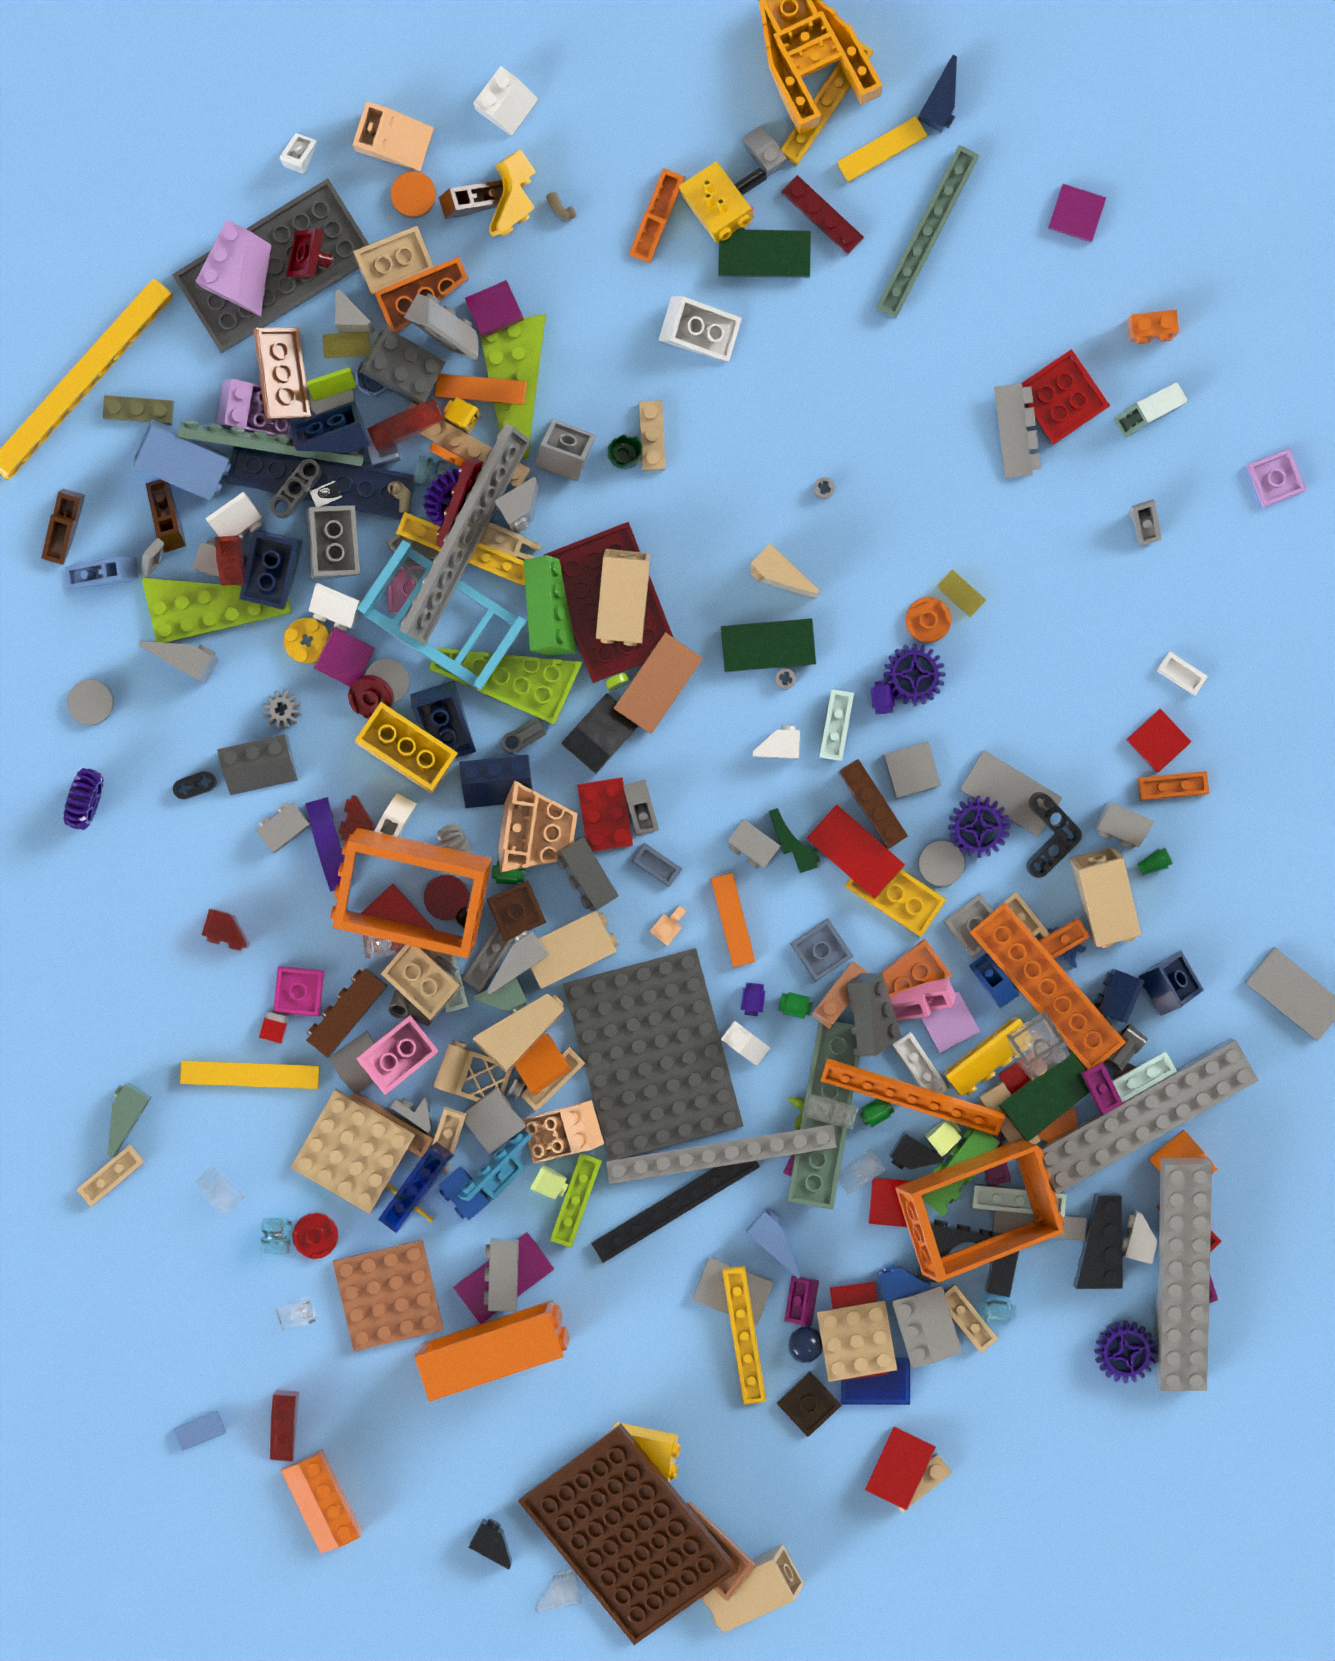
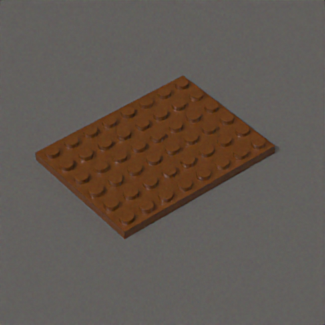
(628, 1534)

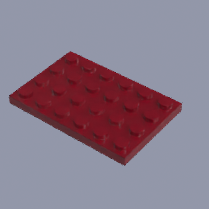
(581, 575)

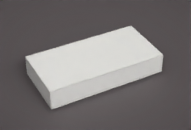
(1182, 673)

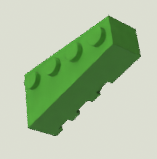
(547, 608)
(974, 1144)

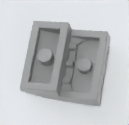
(493, 1120)

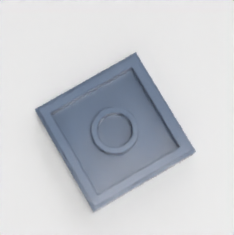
(821, 950)

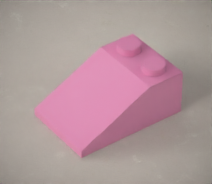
(397, 1054)

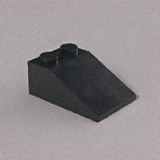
(599, 734)

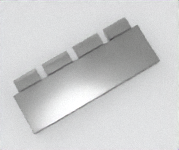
(1013, 424)

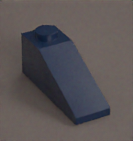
(941, 102)

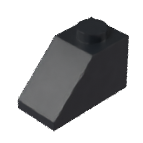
(912, 1154)
(491, 1542)

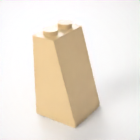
(623, 596)
(1106, 896)
(574, 948)
(516, 1034)
(767, 1588)

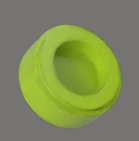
(617, 681)

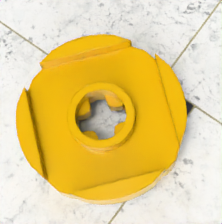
(294, 636)

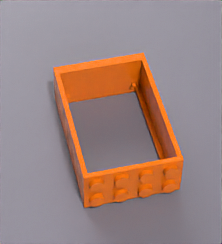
(421, 855)
(1042, 1199)
(492, 1350)

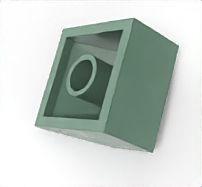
(507, 997)

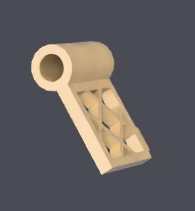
(455, 1068)

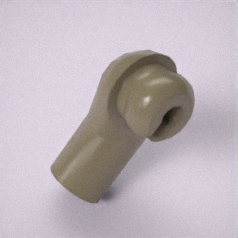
(558, 208)
(402, 493)

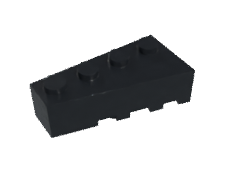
(1101, 1254)

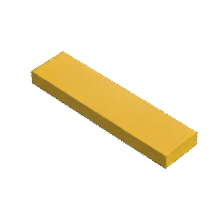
(882, 149)

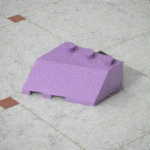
(237, 267)

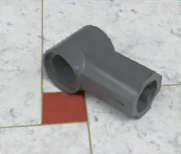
(525, 735)
(401, 1008)
(1134, 1042)

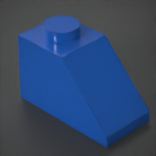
(993, 980)
(898, 1282)

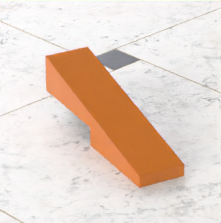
(656, 215)

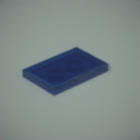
(879, 1389)

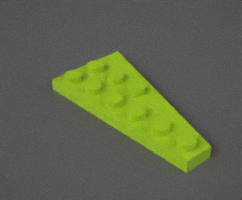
(516, 355)
(196, 608)
(523, 682)

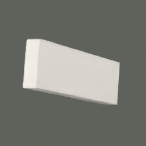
(919, 1064)

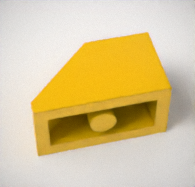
(461, 414)

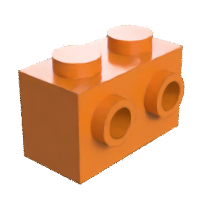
(1152, 326)

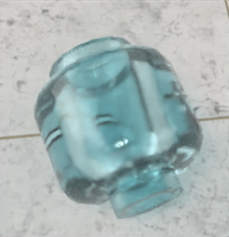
(998, 1310)

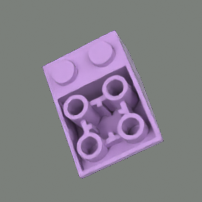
(243, 407)

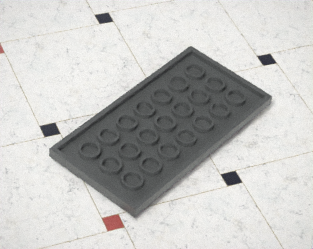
(316, 209)

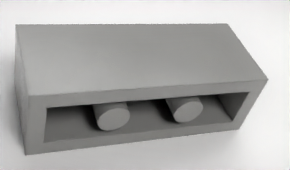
(502, 1274)

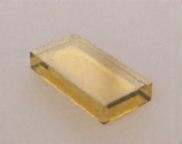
(346, 345)
(961, 593)

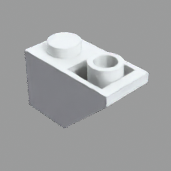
(396, 816)
(1140, 1240)

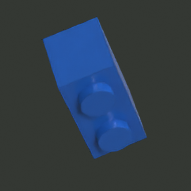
(452, 1187)

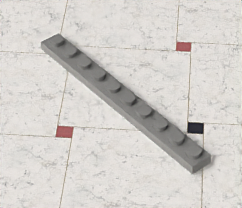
(721, 1154)

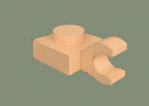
(666, 927)

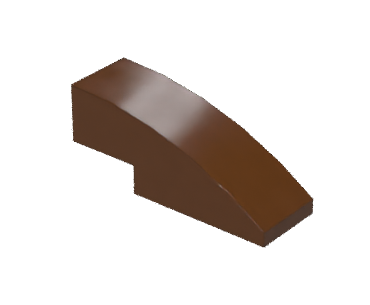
(62, 526)

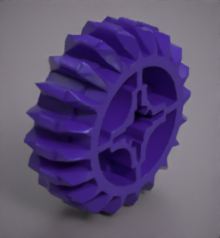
(440, 495)
(914, 695)
(83, 799)
(968, 826)
(1114, 1354)

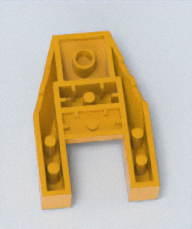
(804, 39)

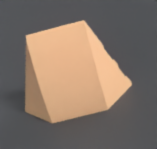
(532, 829)

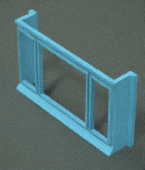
(392, 626)

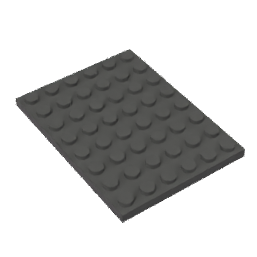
(653, 1054)

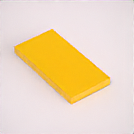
(905, 902)

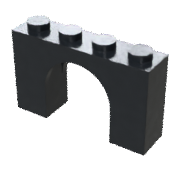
(1000, 1271)

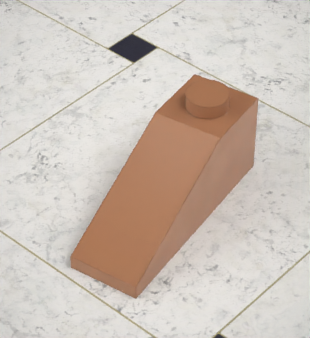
(837, 998)

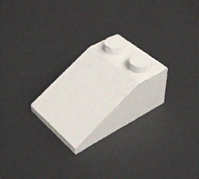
(699, 328)

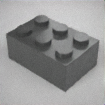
(402, 366)

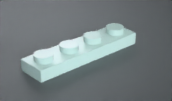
(1008, 1199)

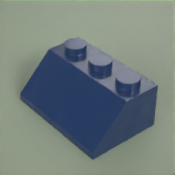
(490, 780)

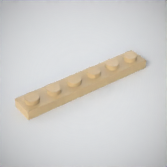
(467, 446)

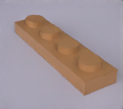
(421, 1140)

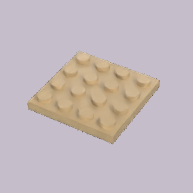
(352, 1151)

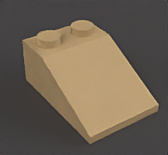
(779, 572)

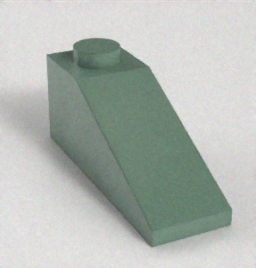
(125, 1113)

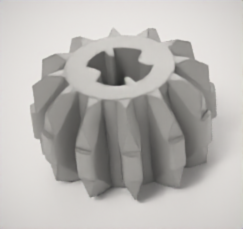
(275, 705)
(454, 838)

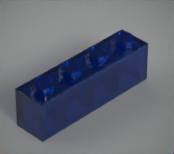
(416, 1187)

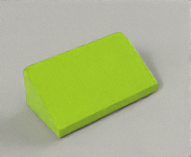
(331, 384)

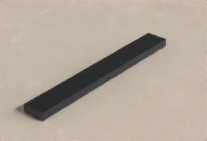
(670, 1208)

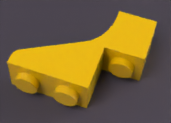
(514, 203)

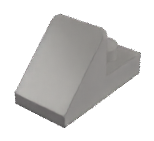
(1145, 522)
(420, 1116)

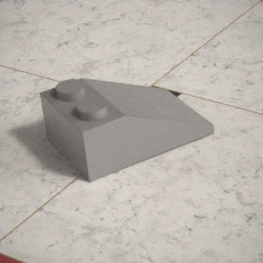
(192, 660)
(521, 957)

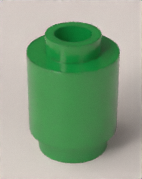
(507, 877)
(795, 1005)
(876, 1112)

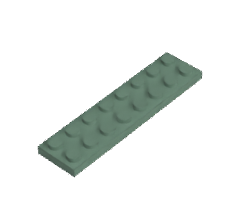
(817, 1172)

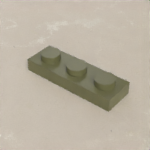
(137, 409)

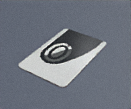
(325, 494)

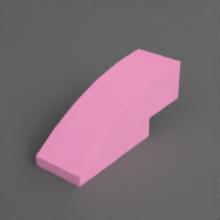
(923, 998)

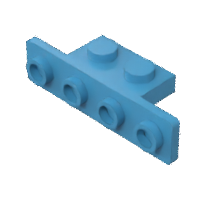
(499, 1172)

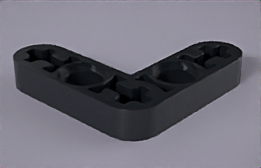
(1059, 838)

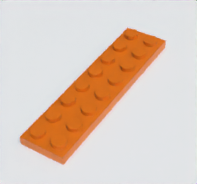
(1047, 986)

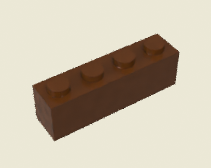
(872, 804)
(346, 1013)

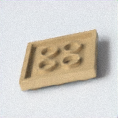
(856, 1341)

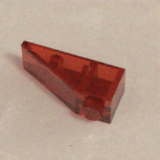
(405, 425)
(283, 1425)

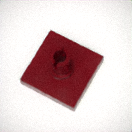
(306, 254)

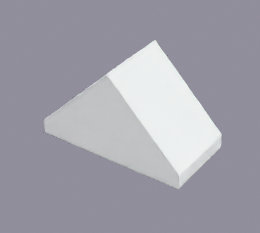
(298, 153)

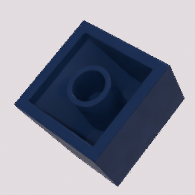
(1171, 983)
(1118, 995)

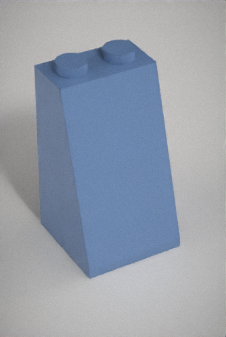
(181, 460)

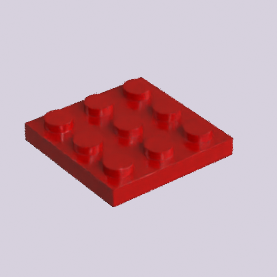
(1064, 397)

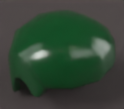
(625, 451)

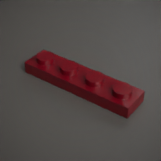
(822, 215)
(468, 473)

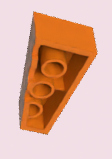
(437, 281)

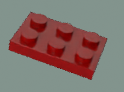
(605, 814)

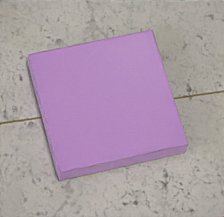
(1276, 478)
(950, 1025)

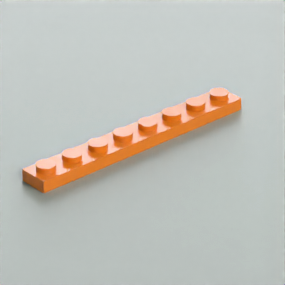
(912, 1097)

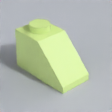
(943, 1136)
(549, 1182)

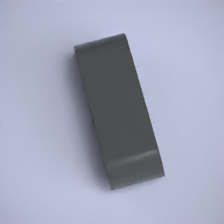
(298, 477)

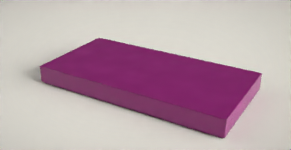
(531, 1268)

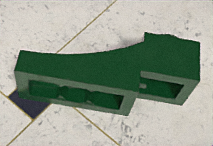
(804, 856)

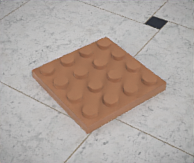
(388, 1295)

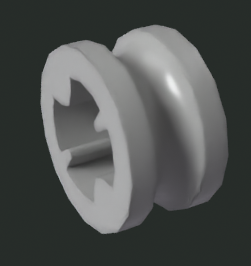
(817, 490)
(791, 675)
(516, 1088)

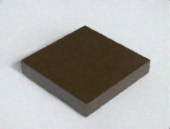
(809, 1404)

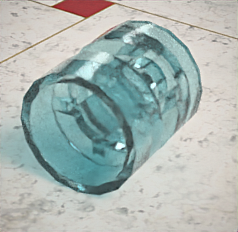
(425, 469)
(275, 1235)

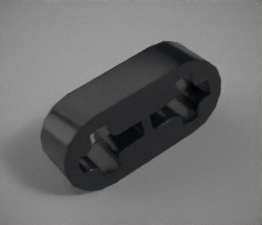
(192, 780)

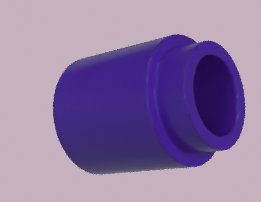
(882, 697)
(753, 999)

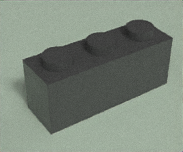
(586, 874)

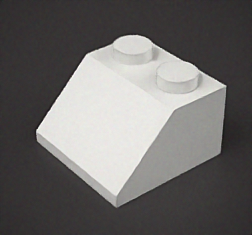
(505, 101)
(236, 517)
(335, 607)

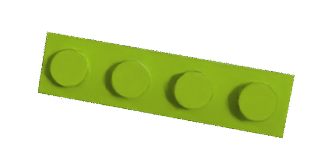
(575, 1200)

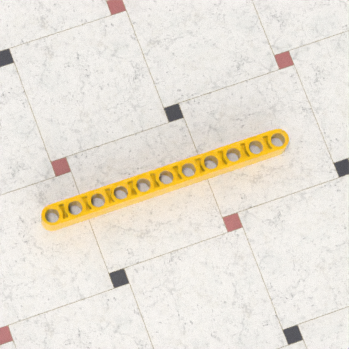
(83, 377)

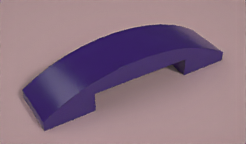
(326, 839)

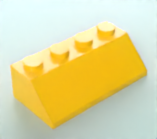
(406, 748)
(982, 1060)

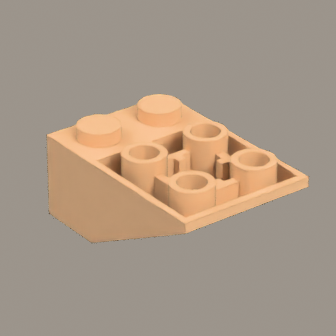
(392, 137)
(563, 1131)

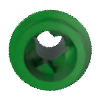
(1155, 862)

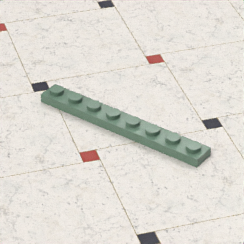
(927, 231)
(260, 441)

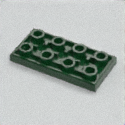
(765, 254)
(768, 645)
(1046, 1097)

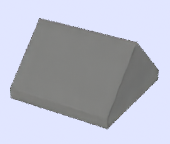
(348, 317)
(348, 1067)

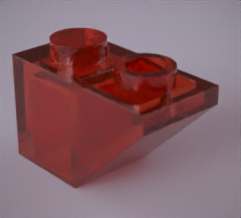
(230, 560)
(356, 818)
(226, 928)

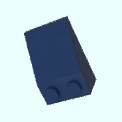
(331, 431)
(270, 568)
(443, 716)

